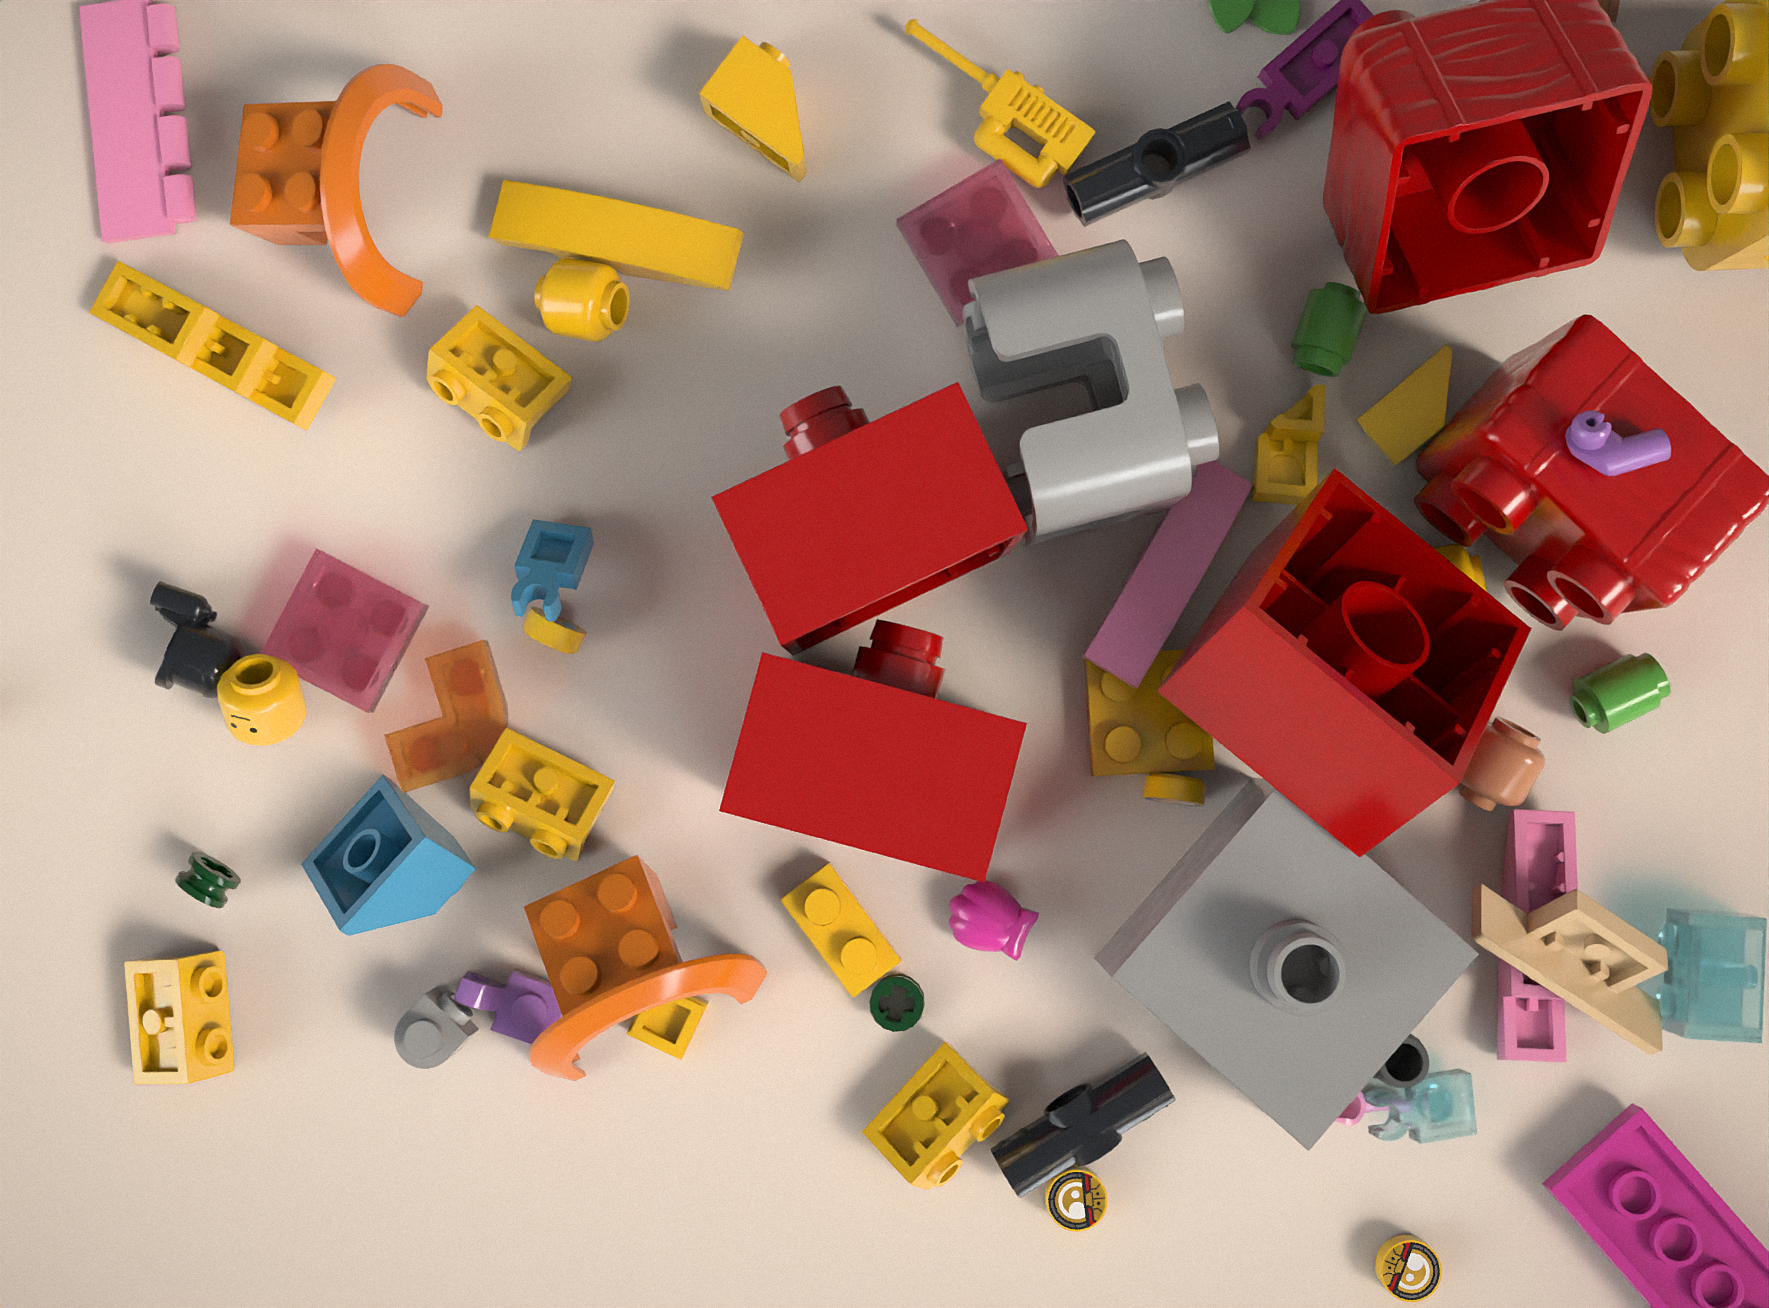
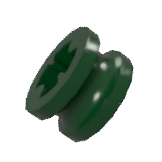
(207, 880)
(909, 1016)

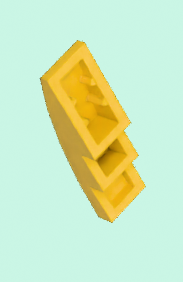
(617, 233)
(212, 345)

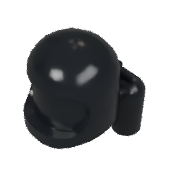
(196, 651)

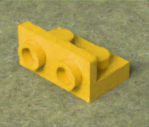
(495, 377)
(539, 795)
(179, 1018)
(937, 1119)

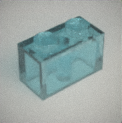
(1713, 975)

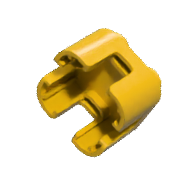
(1719, 116)

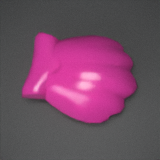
(990, 919)

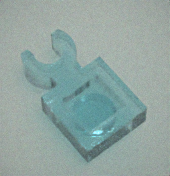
(1431, 1111)

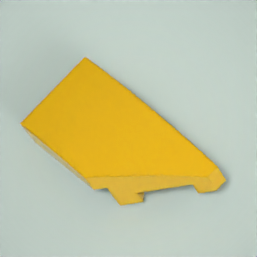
(1411, 409)
(1288, 452)

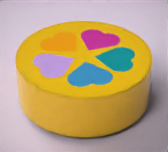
(559, 634)

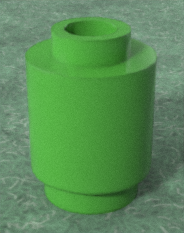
(1328, 329)
(1619, 692)

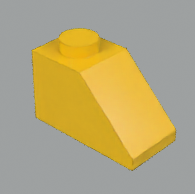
(757, 103)

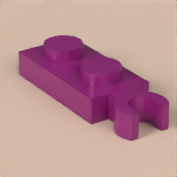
(1305, 68)

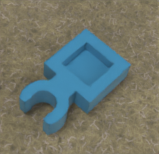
(550, 559)

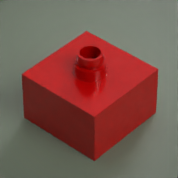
(868, 512)
(1349, 665)
(876, 756)

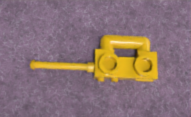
(1021, 106)

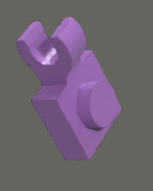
(522, 1006)

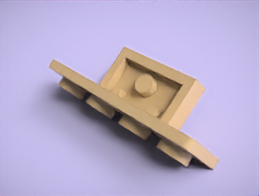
(1580, 956)

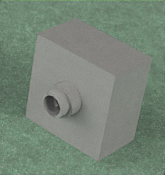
(1285, 960)

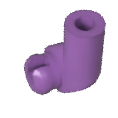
(1609, 452)

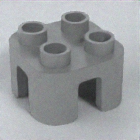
(1101, 325)

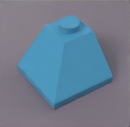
(386, 863)

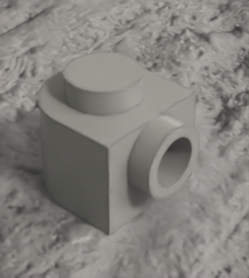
(433, 1029)

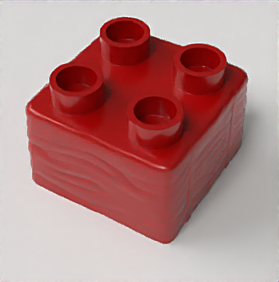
(1479, 146)
(1580, 536)

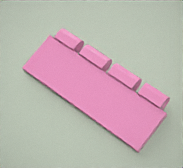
(129, 130)

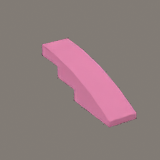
(1167, 574)
(1536, 870)

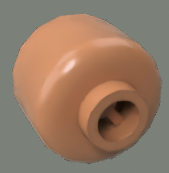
(1502, 766)

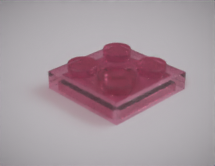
(973, 233)
(345, 630)

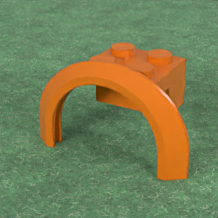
(303, 177)
(615, 957)

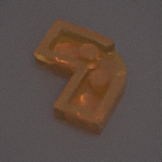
(470, 723)

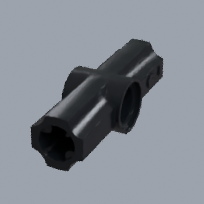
(1187, 147)
(1082, 1124)

